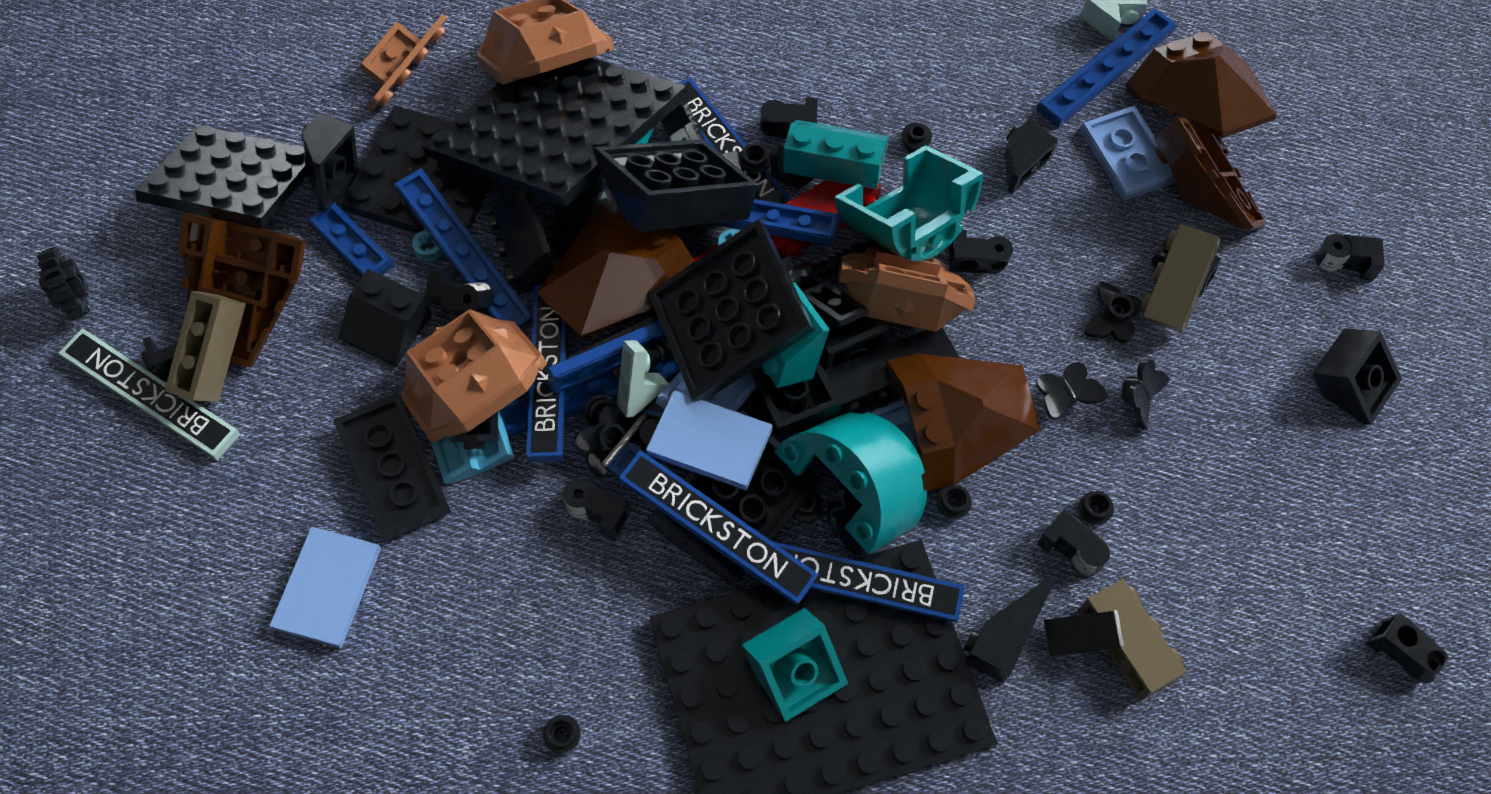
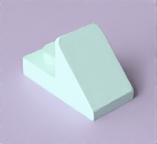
(1109, 14)
(636, 385)

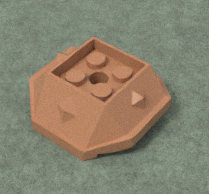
(538, 38)
(905, 290)
(468, 373)

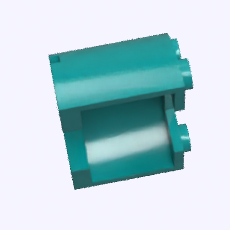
(920, 214)
(874, 465)

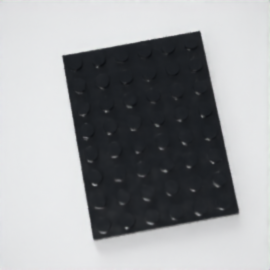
(901, 712)

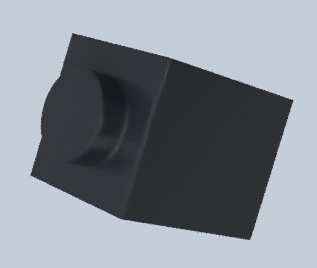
(1027, 152)

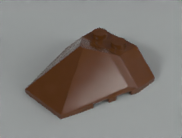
(1203, 83)
(1206, 174)
(244, 266)
(611, 272)
(962, 412)

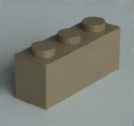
(1180, 278)
(205, 347)
(1146, 656)

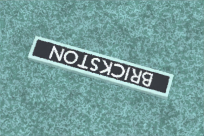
(149, 394)

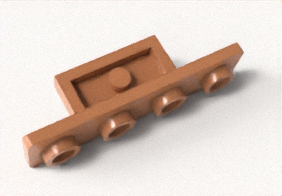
(394, 55)

